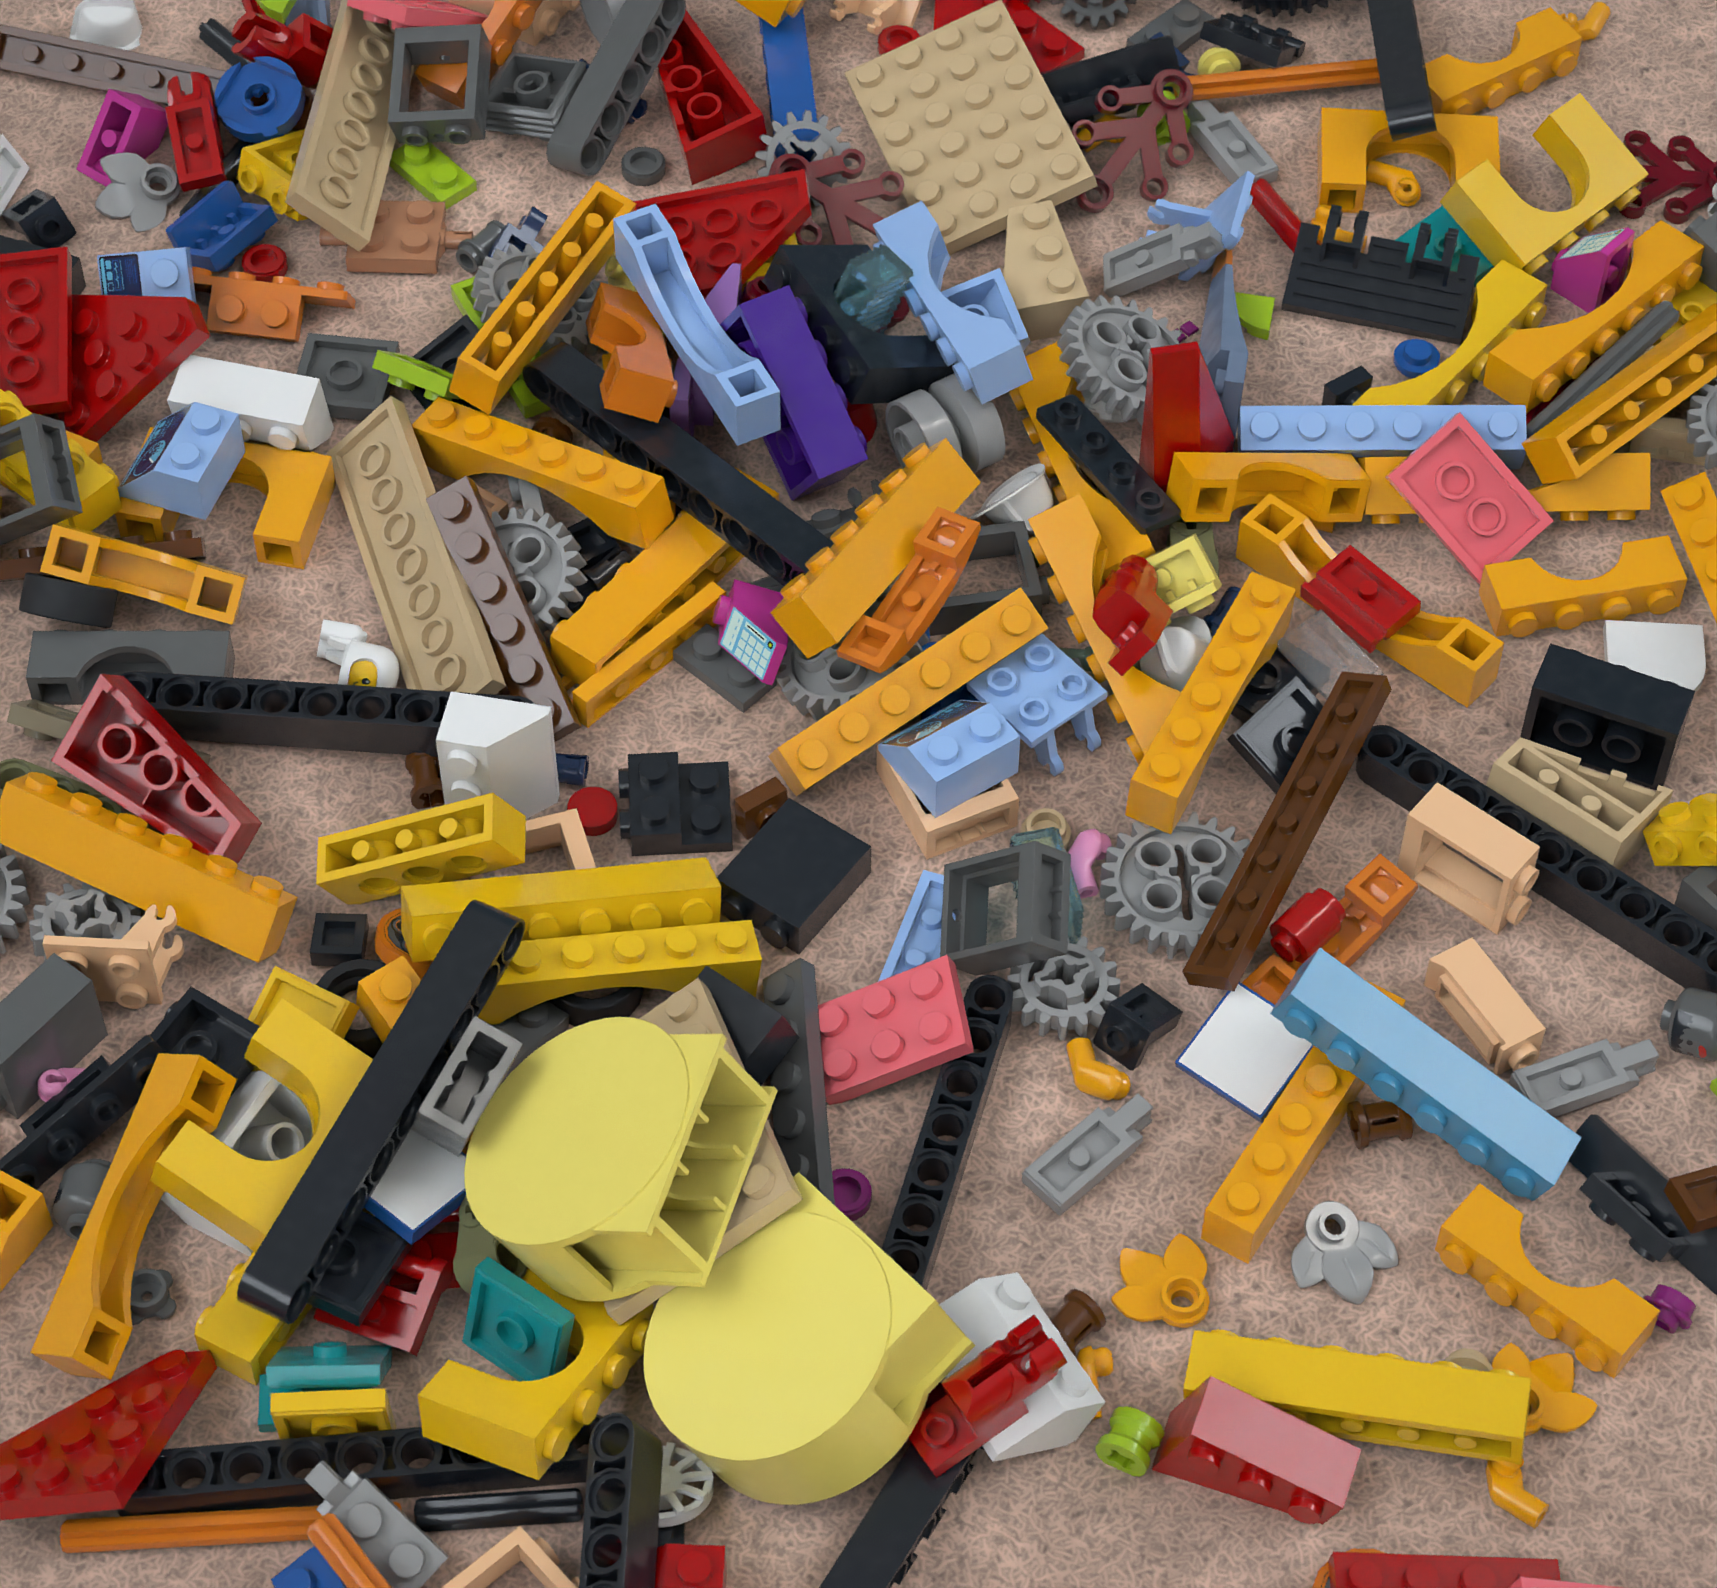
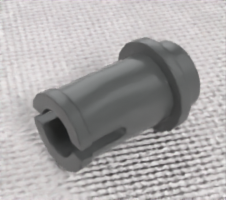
(473, 251)

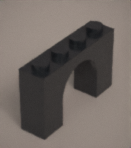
(860, 360)

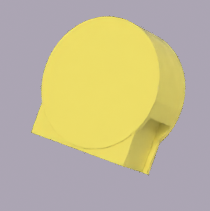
(616, 1157)
(798, 1357)

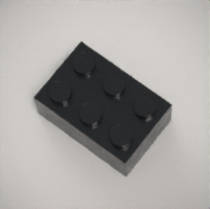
(1607, 715)

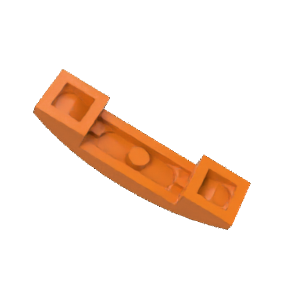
(917, 594)
(1370, 907)

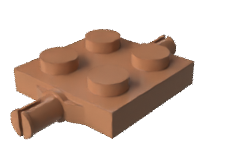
(403, 239)

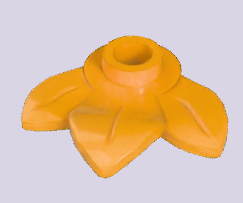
(1157, 1280)
(1551, 1395)

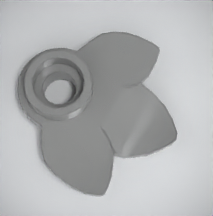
(131, 192)
(1342, 1259)

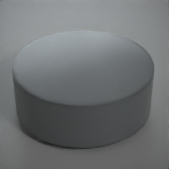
(643, 166)

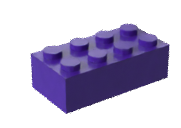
(816, 433)

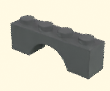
(68, 663)

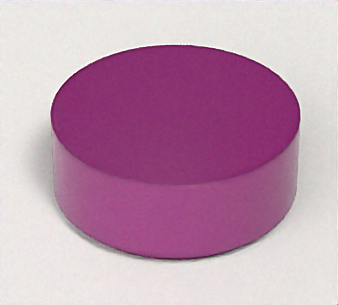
(851, 1192)

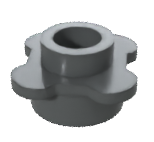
(154, 1283)

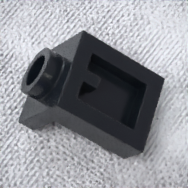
(40, 220)
(1135, 1023)

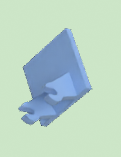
(1224, 213)
(1038, 693)

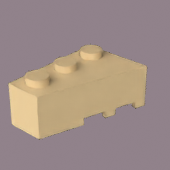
(1041, 269)
(1582, 804)

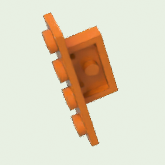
(263, 308)

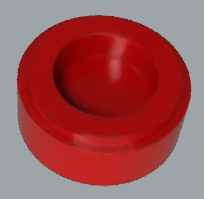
(894, 37)
(265, 262)
(595, 808)

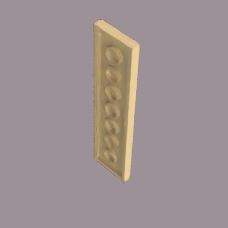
(348, 131)
(412, 573)

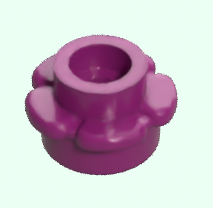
(1673, 1306)

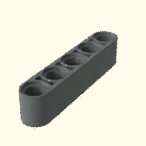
(613, 84)

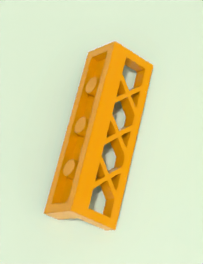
(643, 657)

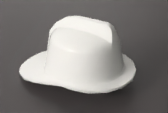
(107, 23)
(1019, 498)
(1177, 651)

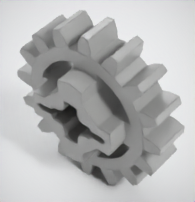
(819, 144)
(81, 914)
(1059, 990)

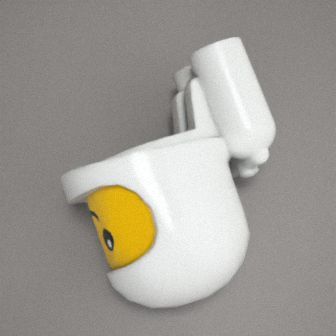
(360, 661)

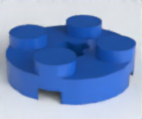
(263, 122)

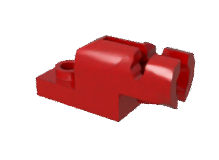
(299, 44)
(195, 133)
(1131, 611)
(986, 1396)

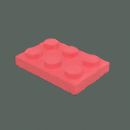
(416, 13)
(1469, 497)
(893, 1030)

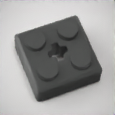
(532, 94)

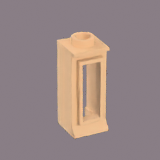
(1485, 1007)

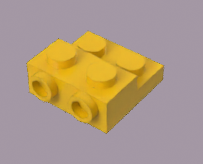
(268, 170)
(1685, 833)

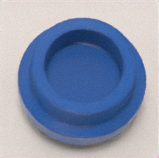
(1415, 357)

